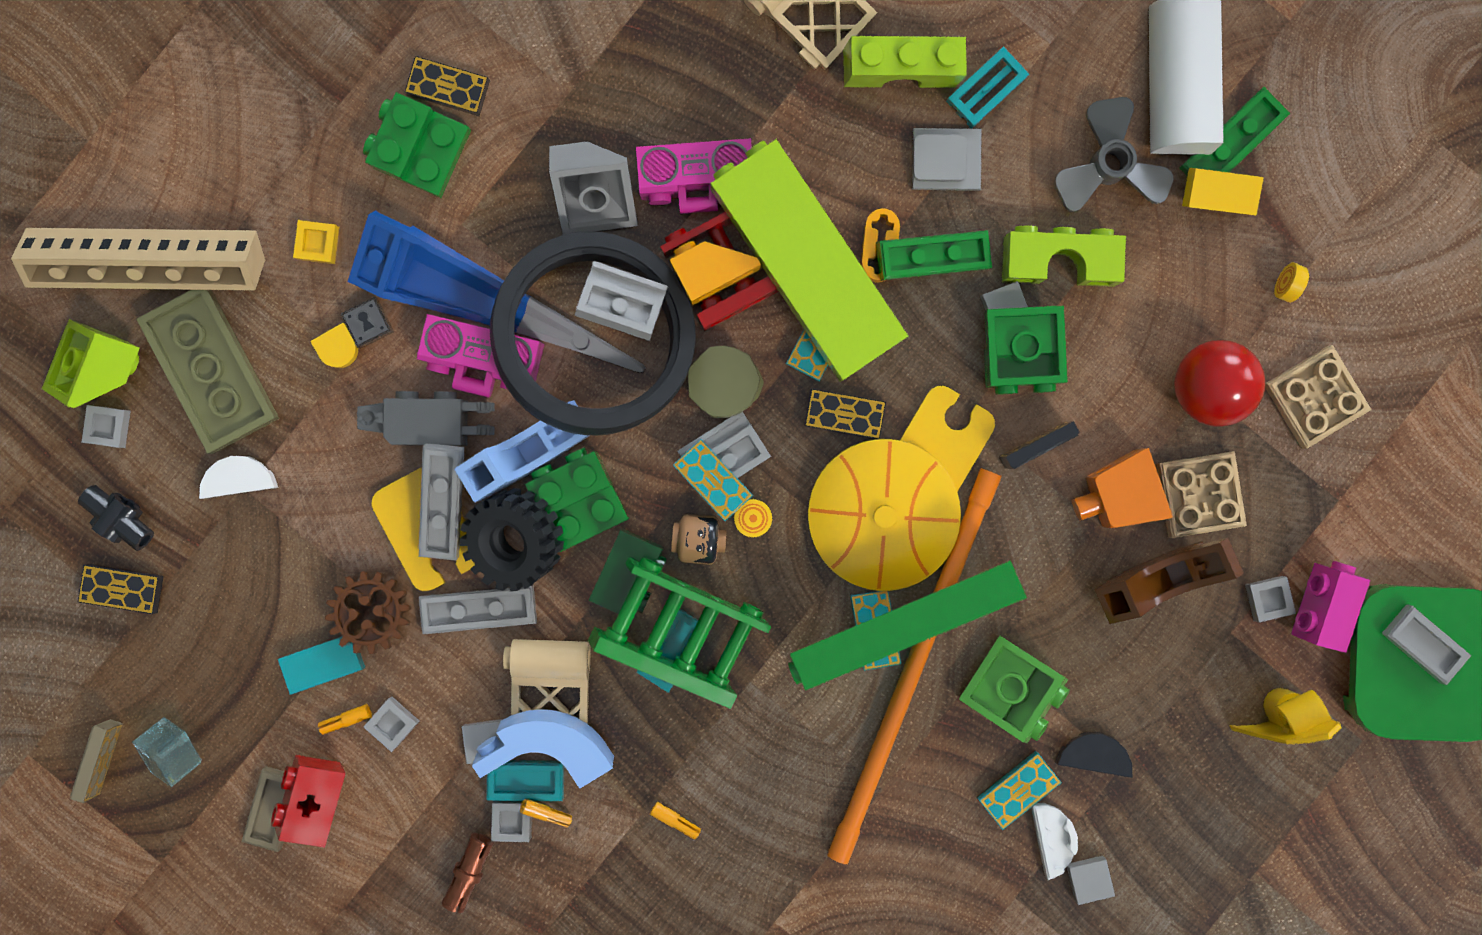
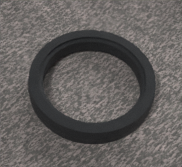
(617, 252)

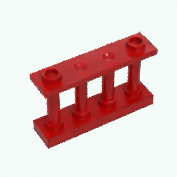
(747, 290)

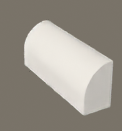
(1185, 76)

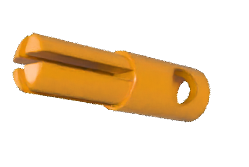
(345, 719)
(545, 813)
(674, 820)

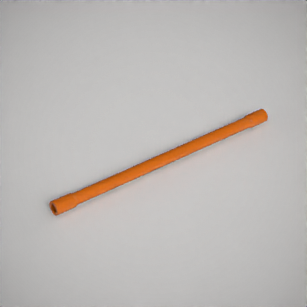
(849, 828)

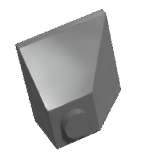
(591, 188)

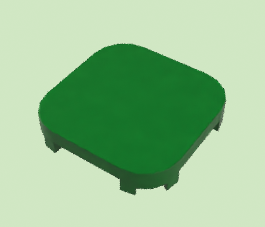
(1396, 695)

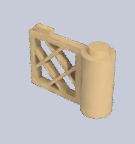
(809, 52)
(549, 665)

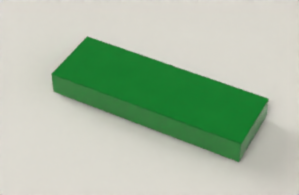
(1241, 133)
(933, 255)

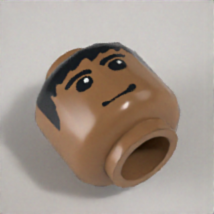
(698, 539)

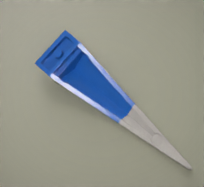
(423, 272)

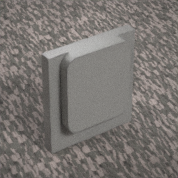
(946, 159)

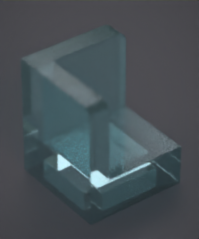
(167, 752)

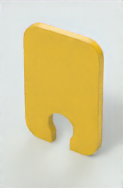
(951, 448)
(399, 515)

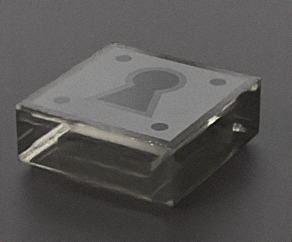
(367, 322)

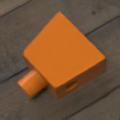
(1124, 492)

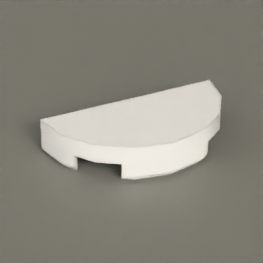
(236, 476)
(1055, 838)

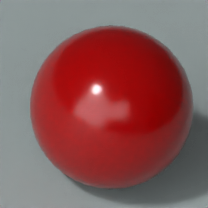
(1219, 383)

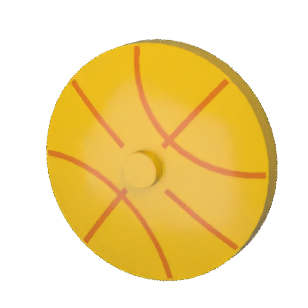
(884, 514)

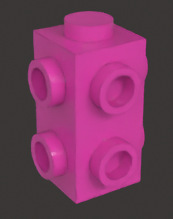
(1330, 606)

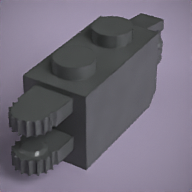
(423, 421)

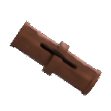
(467, 873)

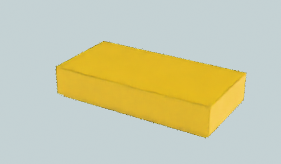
(1222, 191)

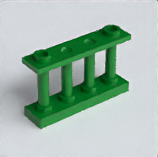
(649, 656)

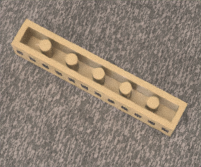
(139, 259)

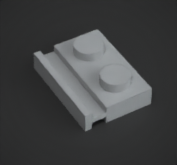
(621, 300)
(734, 444)

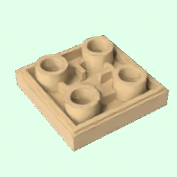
(1317, 397)
(1202, 494)

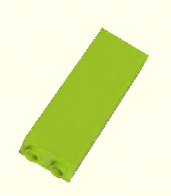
(807, 259)

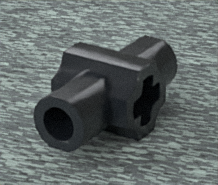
(115, 517)

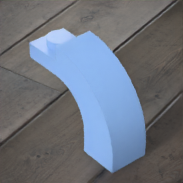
(514, 459)
(549, 733)

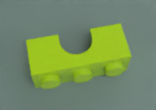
(881, 59)
(1096, 255)

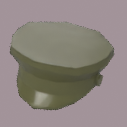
(724, 381)

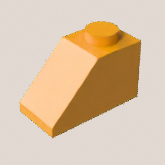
(710, 268)

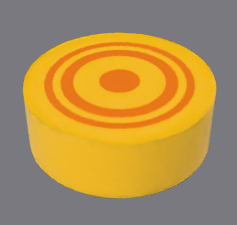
(1291, 282)
(753, 518)

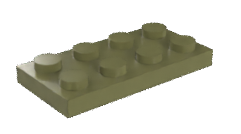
(207, 369)

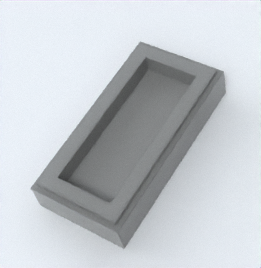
(1426, 644)

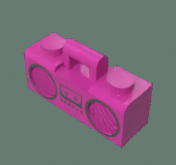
(683, 168)
(463, 345)

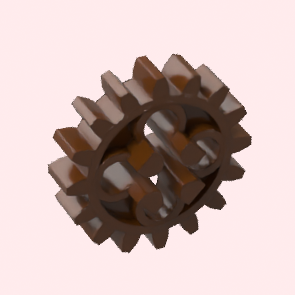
(370, 633)

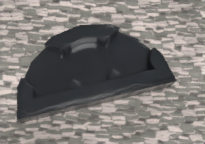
(1096, 753)

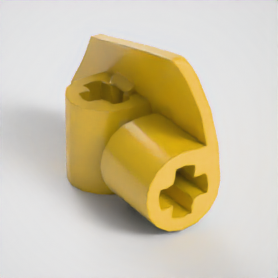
(1293, 721)

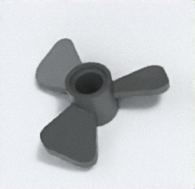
(1109, 123)

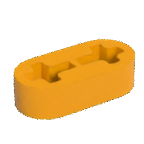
(871, 236)

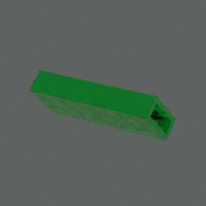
(906, 626)

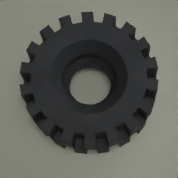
(492, 552)

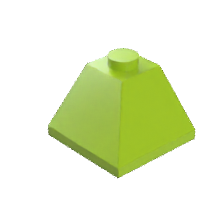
(88, 364)

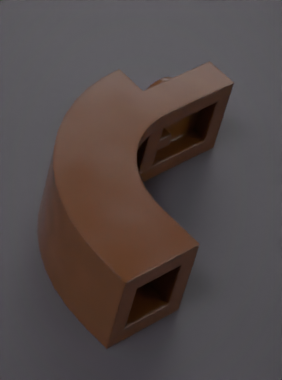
(1167, 576)

